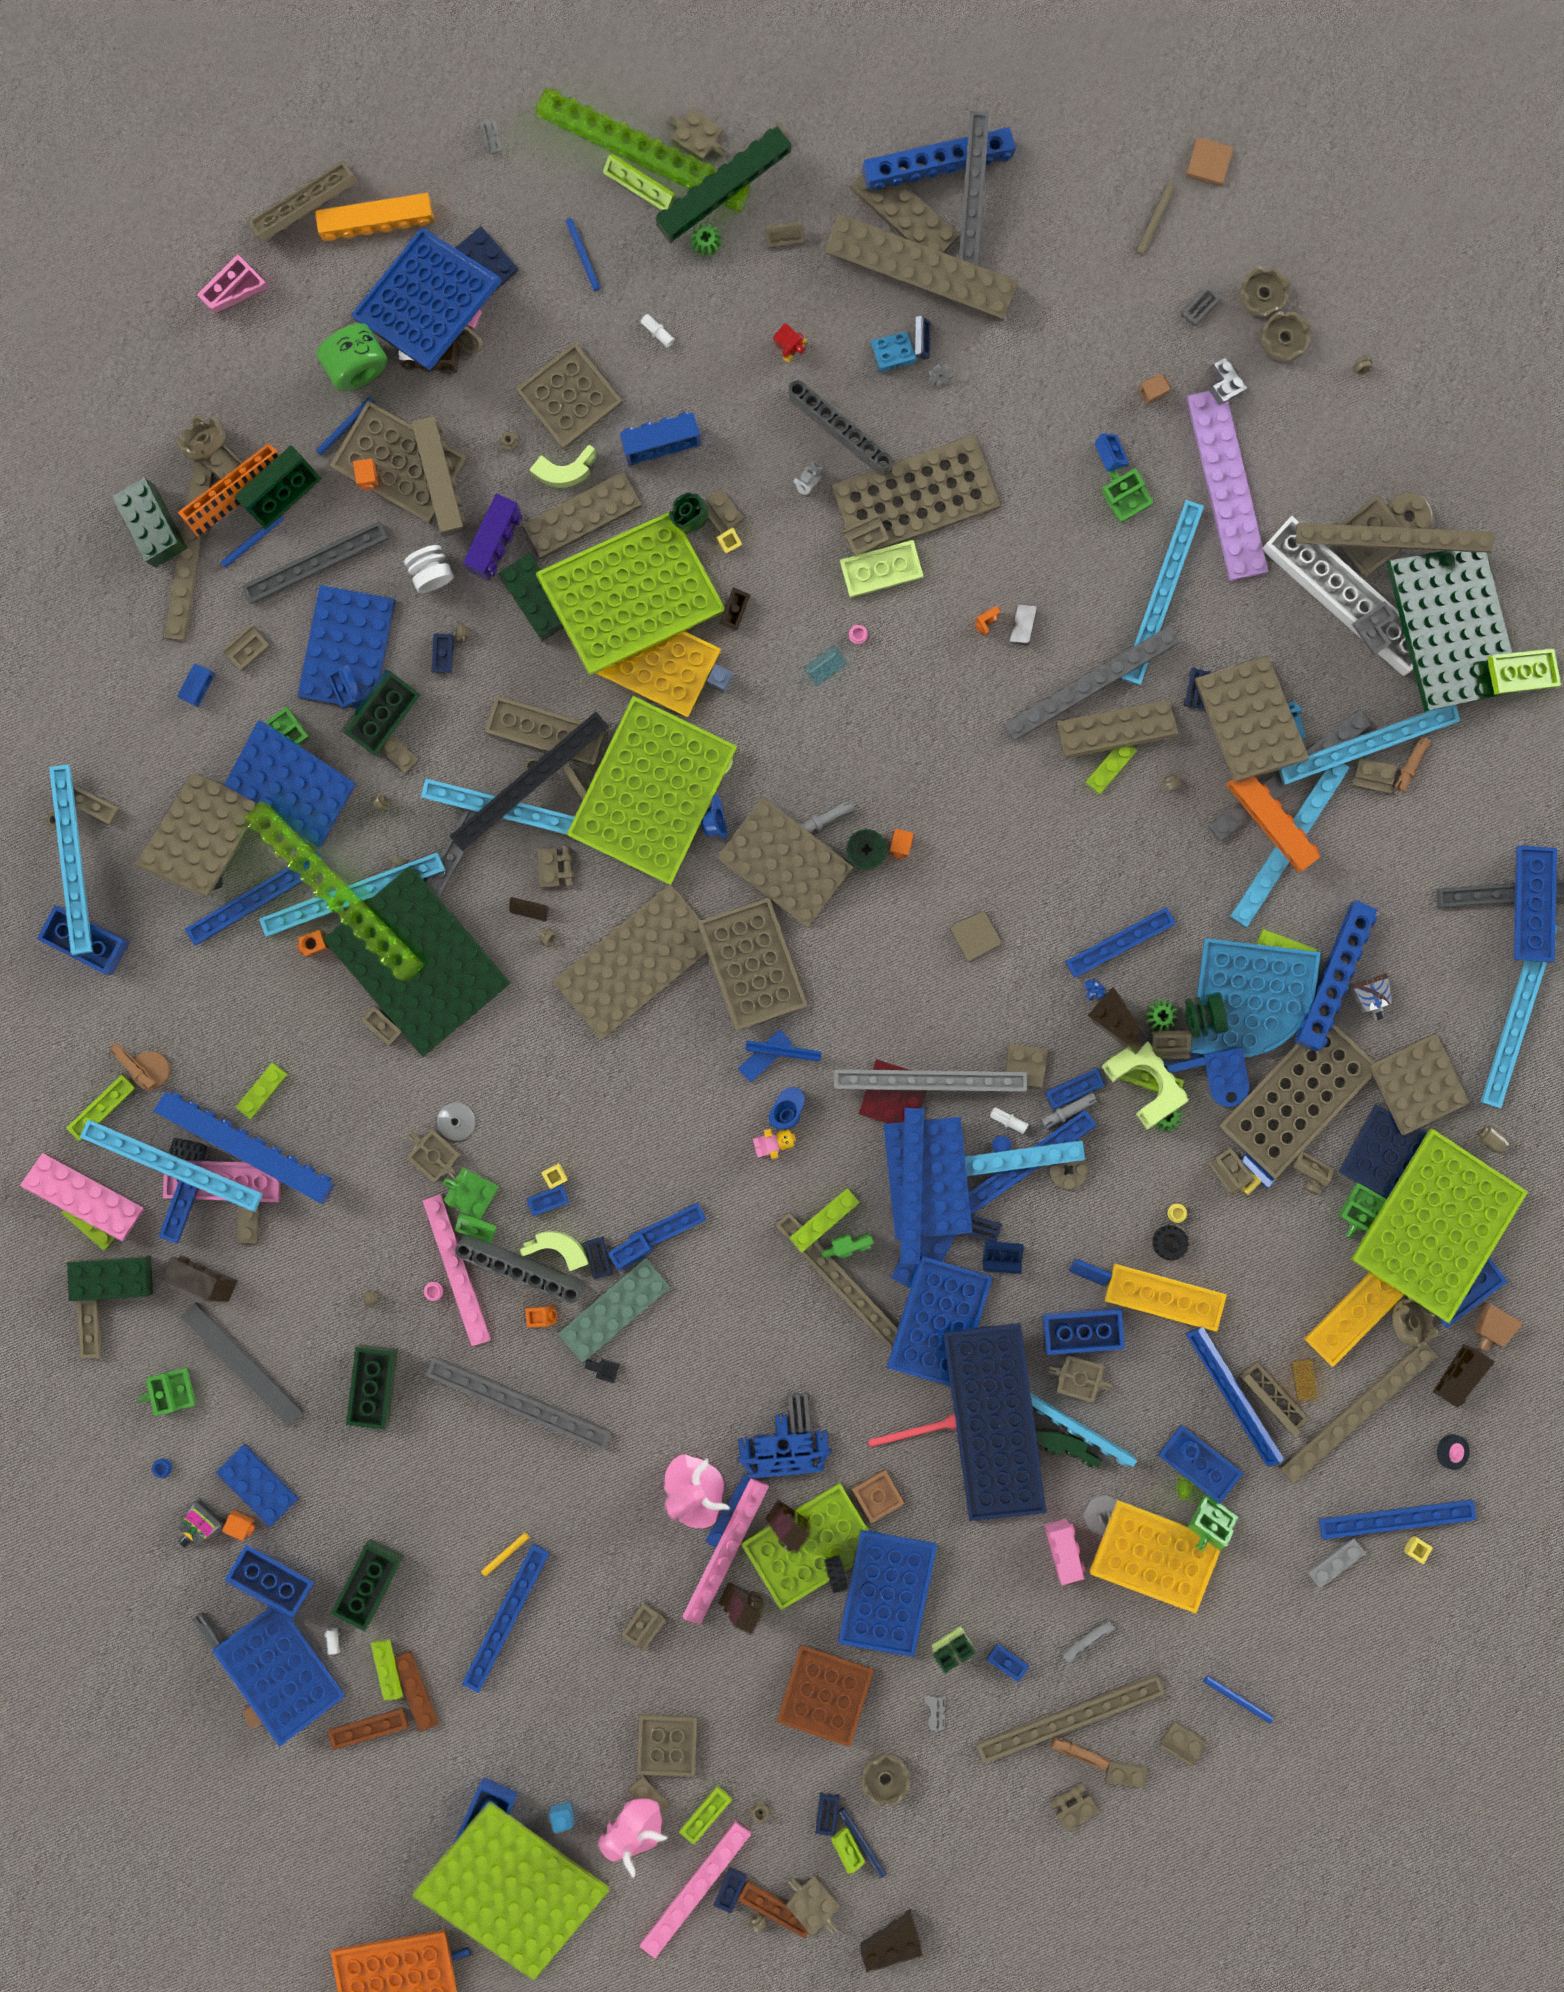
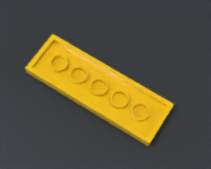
(1165, 1297)
(1352, 1318)

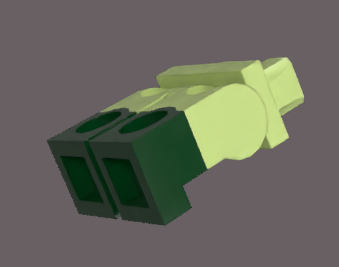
(952, 1644)

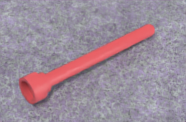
(949, 1423)

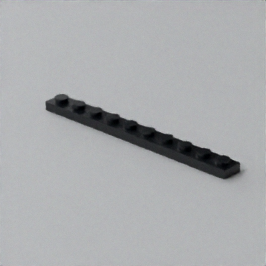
(529, 781)

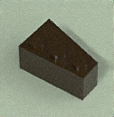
(1117, 1021)
(789, 1526)

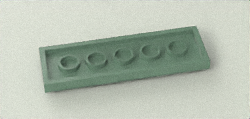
(614, 1310)

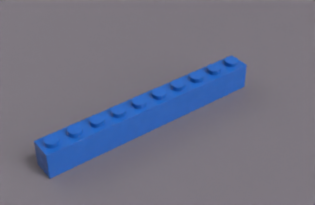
(243, 1147)

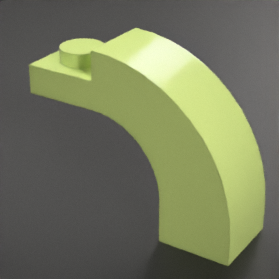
(567, 475)
(563, 1243)

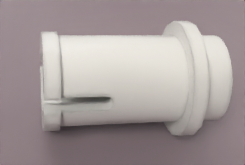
(332, 1640)

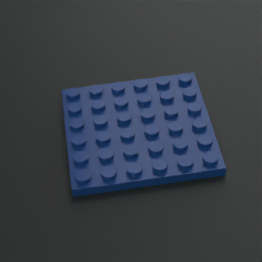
(426, 298)

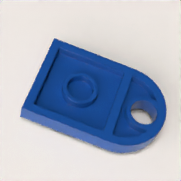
(1227, 1074)

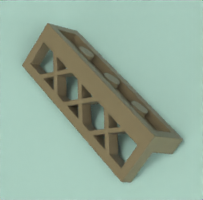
(1272, 1404)

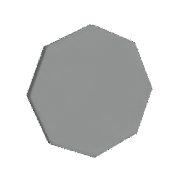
(1098, 1513)

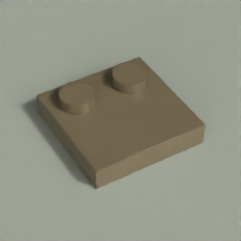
(1027, 1060)

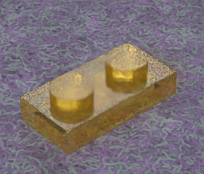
(1304, 1379)

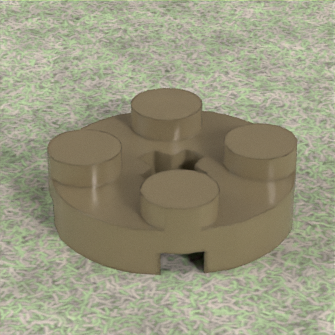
(1068, 1181)

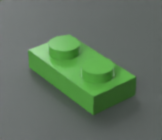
(474, 1227)

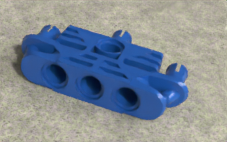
(786, 1463)

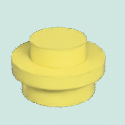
(1177, 1213)

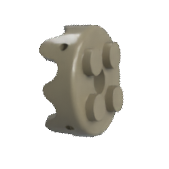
(1273, 283)
(1294, 327)
(201, 441)
(1416, 506)
(1422, 1327)
(889, 1792)

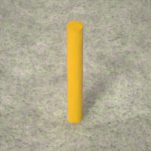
(505, 1554)

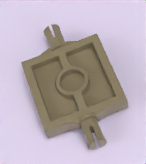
(697, 135)
(433, 1155)
(1080, 1378)
(812, 1905)

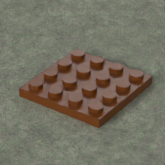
(825, 1695)

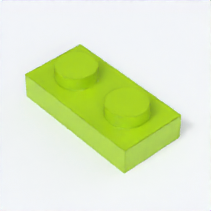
(848, 1850)

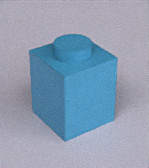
(562, 1817)

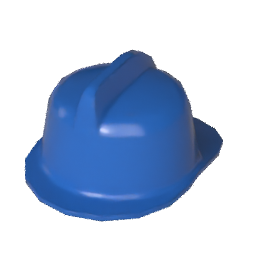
(713, 820)
(787, 1109)

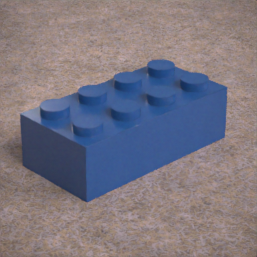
(660, 438)
(106, 945)
(1083, 1331)
(269, 1582)
(488, 1791)

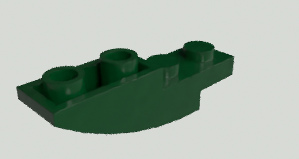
(1056, 1441)

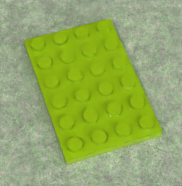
(834, 1532)

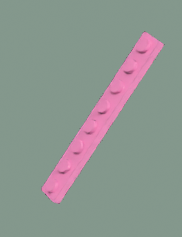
(456, 1270)
(725, 1551)
(695, 1889)

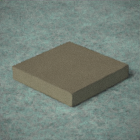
(975, 936)

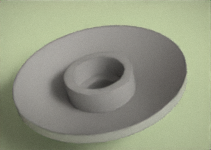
(465, 1124)

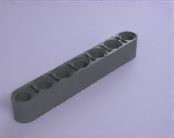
(837, 419)
(510, 1269)

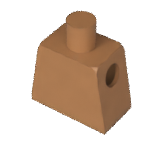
(1495, 1327)

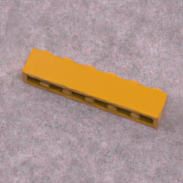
(374, 216)

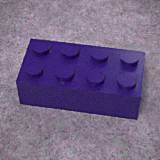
(493, 537)

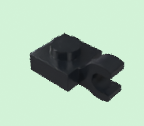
(605, 1370)

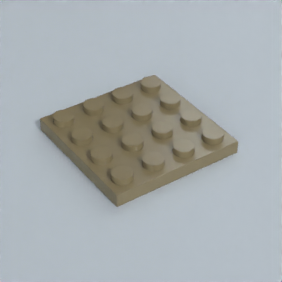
(569, 395)
(1419, 1084)

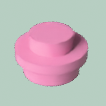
(858, 634)
(433, 1291)

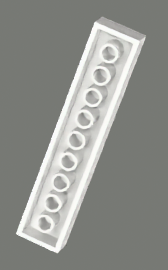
(1336, 588)

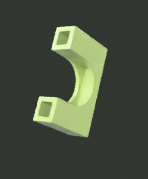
(1169, 1096)

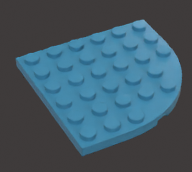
(1262, 992)

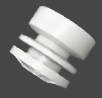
(429, 569)

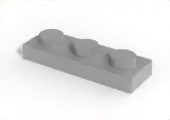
(1336, 1562)

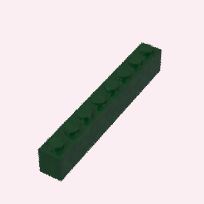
(723, 184)

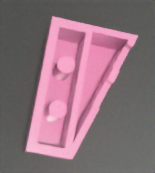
(231, 285)
(1065, 1551)

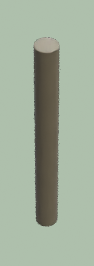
(1155, 219)

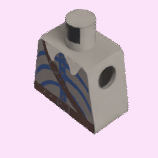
(1372, 995)

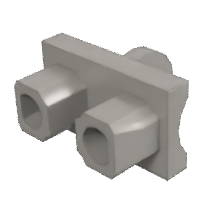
(808, 478)

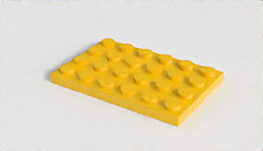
(667, 672)
(1154, 1557)

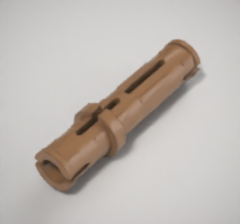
(1412, 764)
(138, 1073)
(1081, 1754)

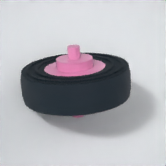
(1453, 1451)

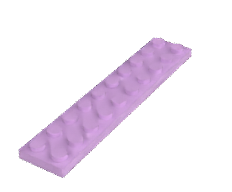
(1227, 486)

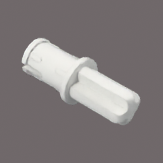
(657, 330)
(1009, 1120)

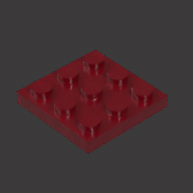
(890, 1104)

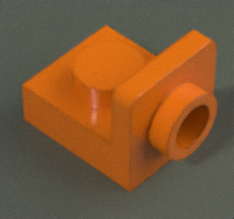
(988, 617)
(541, 1316)

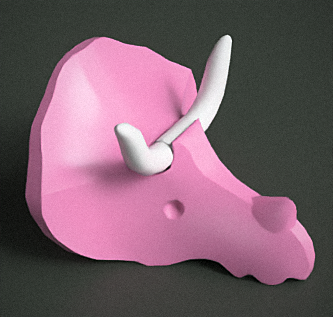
(693, 1491)
(634, 1832)

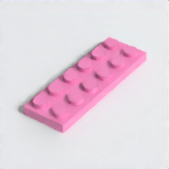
(236, 1171)
(82, 1197)

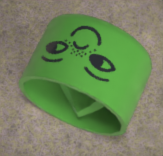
(352, 357)

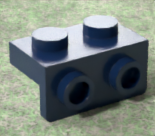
(1002, 1257)

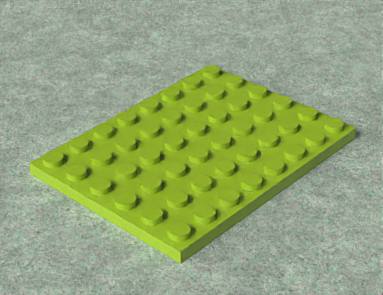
(630, 593)
(651, 790)
(1439, 1225)
(511, 1891)

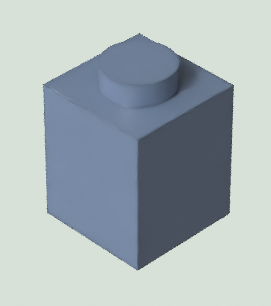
(720, 678)

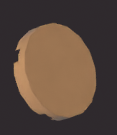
(156, 1066)

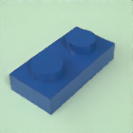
(547, 1200)
(1007, 1662)

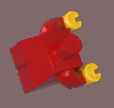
(789, 342)

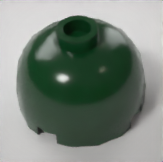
(689, 512)

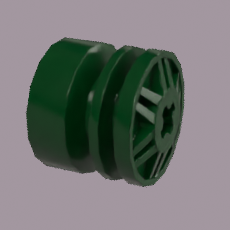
(874, 841)
(1206, 1015)

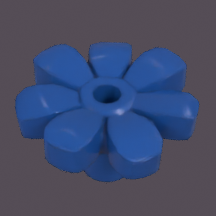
(1094, 989)

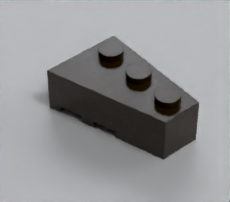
(446, 364)
(199, 1280)
(1463, 1375)
(743, 1606)
(892, 1944)

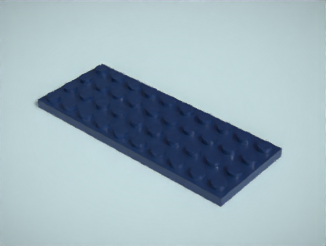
(995, 1421)

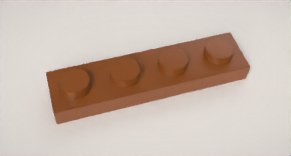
(415, 1691)
(368, 1728)
(770, 1907)

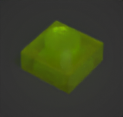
(1183, 1488)

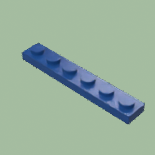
(1120, 942)

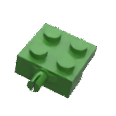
(1126, 494)
(288, 725)
(470, 1193)
(1361, 1209)
(844, 1245)
(169, 1391)
(1212, 1523)

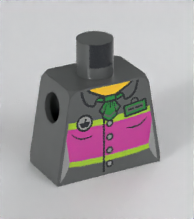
(199, 1523)

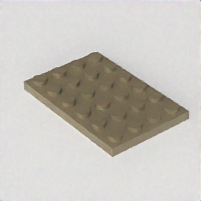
(396, 457)
(1251, 719)
(198, 836)
(785, 861)
(752, 964)

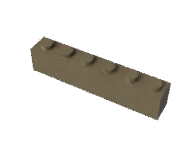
(438, 476)

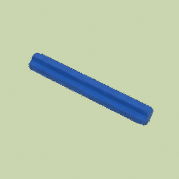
(783, 1051)

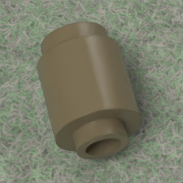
(1493, 1139)

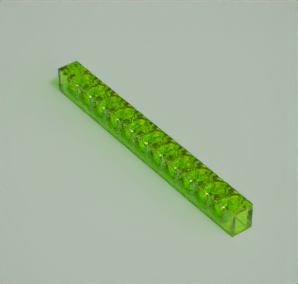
(648, 159)
(259, 816)

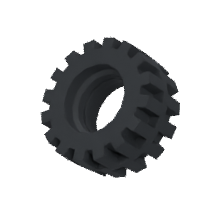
(188, 1149)
(1182, 1242)
(836, 1574)

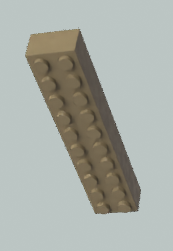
(921, 266)

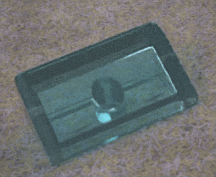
(825, 665)

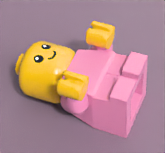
(772, 1143)

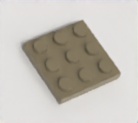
(1371, 514)
(667, 1745)

